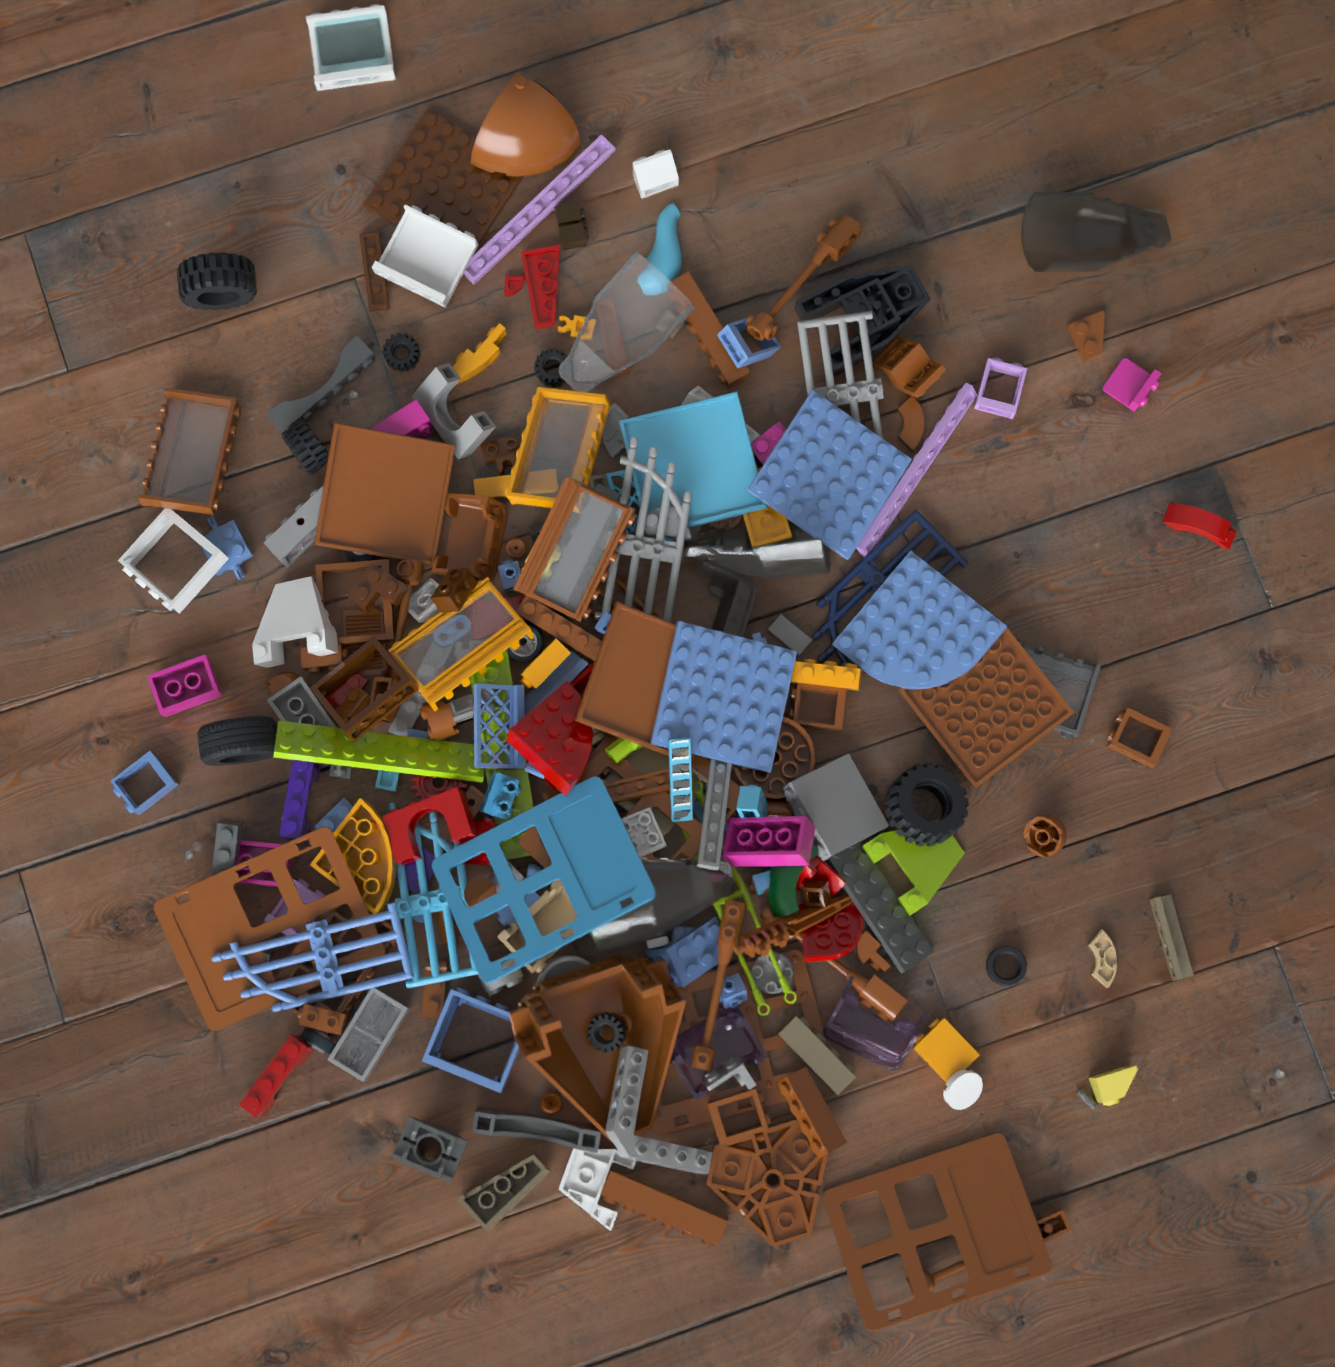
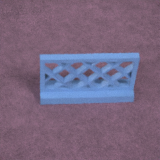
(514, 712)

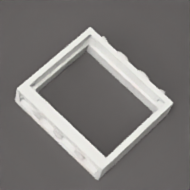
(149, 539)

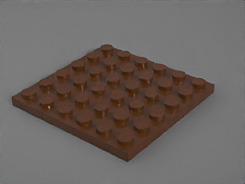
(439, 179)

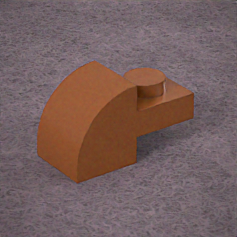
(867, 949)

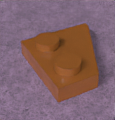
(1088, 335)

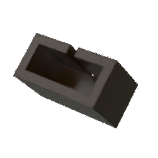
(570, 225)

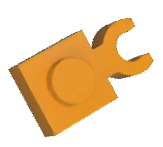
(574, 326)

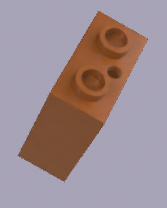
(839, 708)
(1157, 749)
(758, 1100)

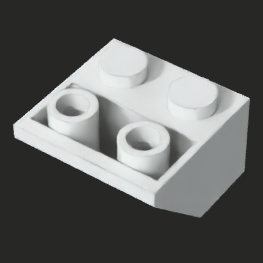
(655, 173)

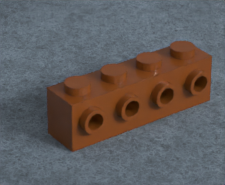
(811, 1112)

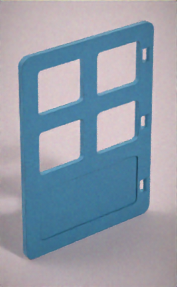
(587, 854)

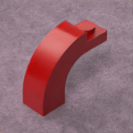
(1201, 522)

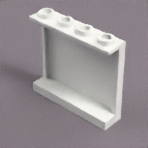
(426, 256)

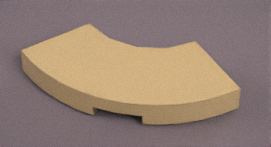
(1105, 958)

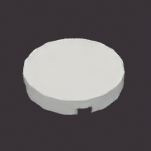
(963, 1089)

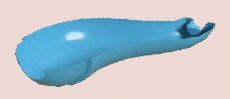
(666, 250)

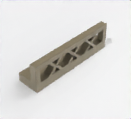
(1171, 937)

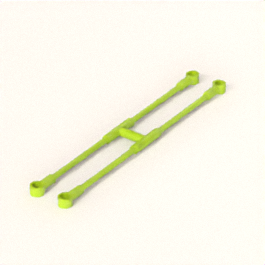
(743, 892)

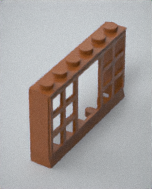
(367, 974)

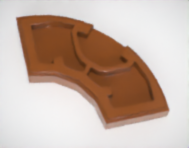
(913, 423)

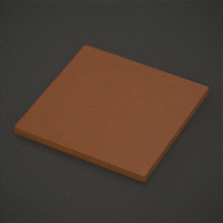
(384, 494)
(628, 677)

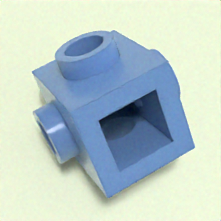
(733, 991)

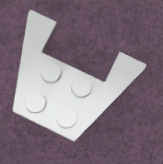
(585, 1180)

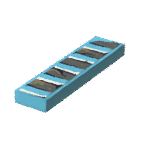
(680, 779)

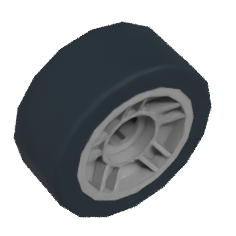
(530, 648)

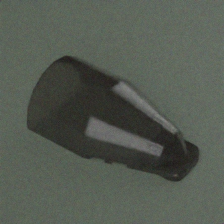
(1087, 232)
(779, 560)
(680, 895)

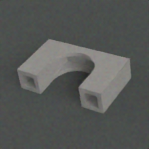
(433, 399)

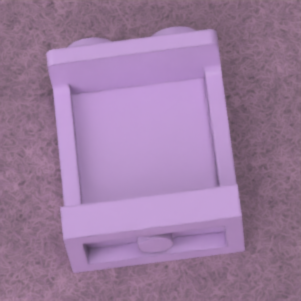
(307, 896)

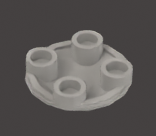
(766, 975)

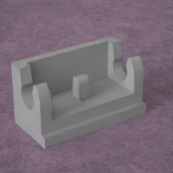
(463, 707)

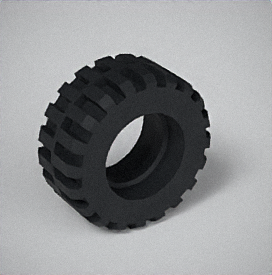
(216, 281)
(947, 791)

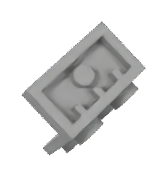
(729, 1067)

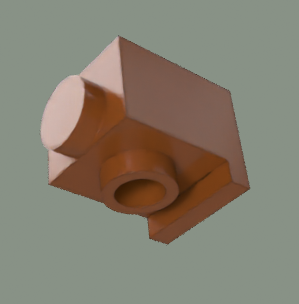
(476, 795)

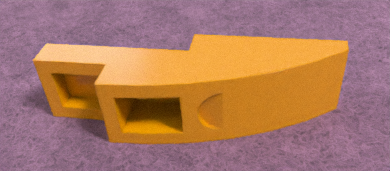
(486, 352)

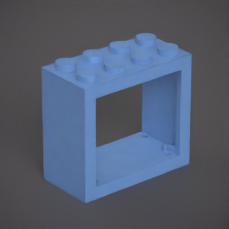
(432, 1054)

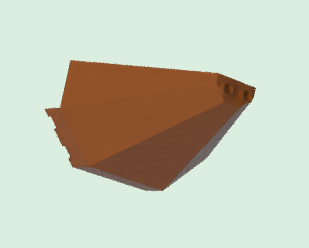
(554, 1024)

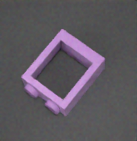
(997, 407)

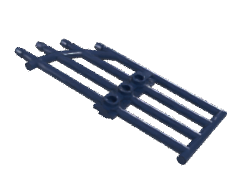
(875, 577)

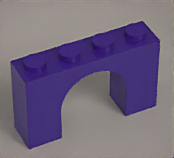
(294, 818)

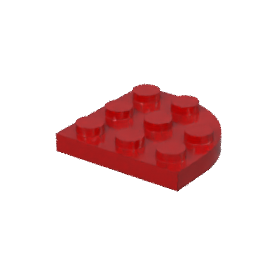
(832, 936)

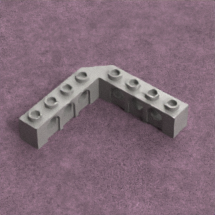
(623, 1118)

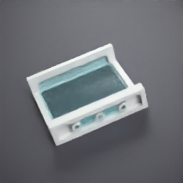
(351, 47)

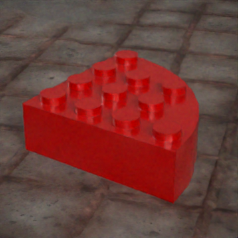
(553, 739)

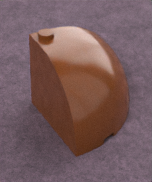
(525, 131)

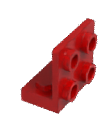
(820, 871)

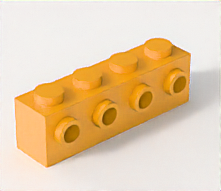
(827, 674)

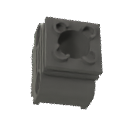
(409, 1148)

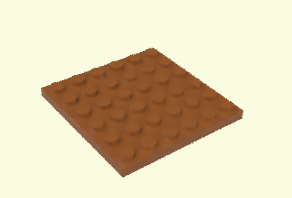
(991, 710)

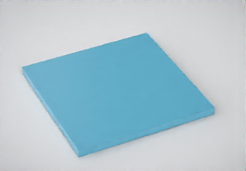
(709, 452)

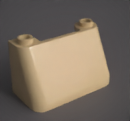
(550, 913)

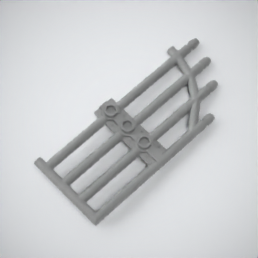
(852, 391)
(650, 548)

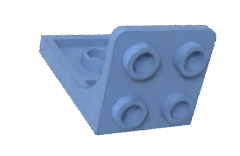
(691, 953)

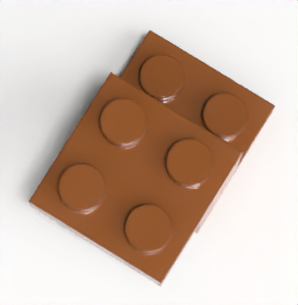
(908, 366)

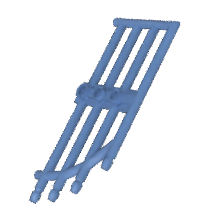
(325, 958)

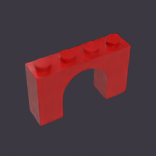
(401, 823)
(261, 1095)

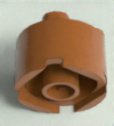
(440, 721)

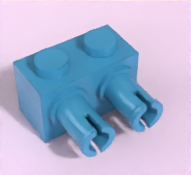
(500, 796)

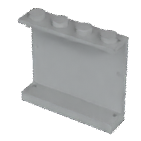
(836, 805)

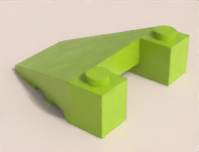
(922, 865)

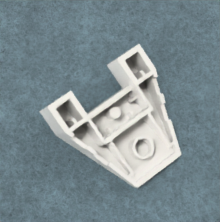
(292, 614)

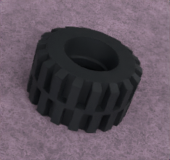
(306, 447)

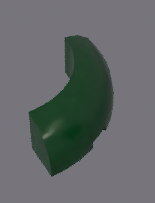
(783, 888)

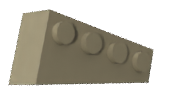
(497, 1197)

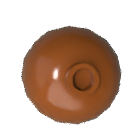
(1045, 835)

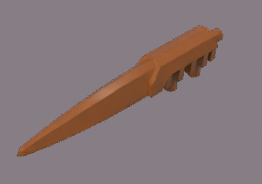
(787, 927)

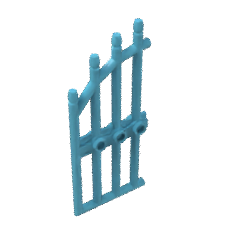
(425, 905)

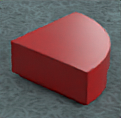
(513, 285)

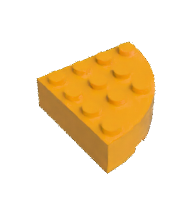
(367, 854)

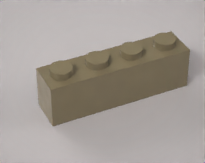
(817, 1055)

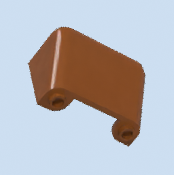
(473, 535)

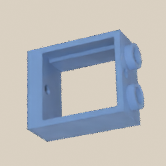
(739, 350)
(158, 766)

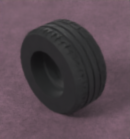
(237, 740)

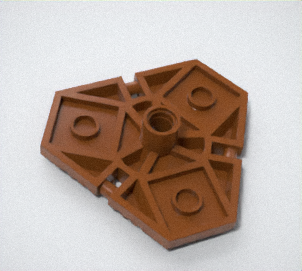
(779, 1210)

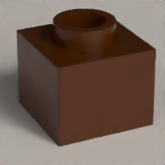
(817, 893)

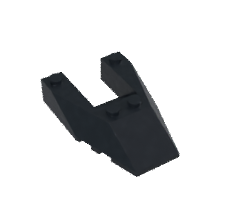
(890, 294)

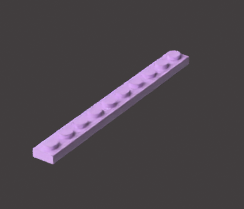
(538, 209)
(917, 469)

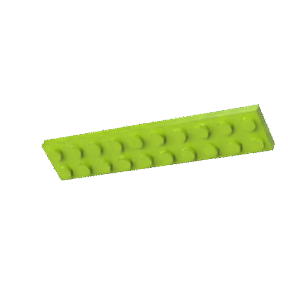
(500, 674)
(377, 751)

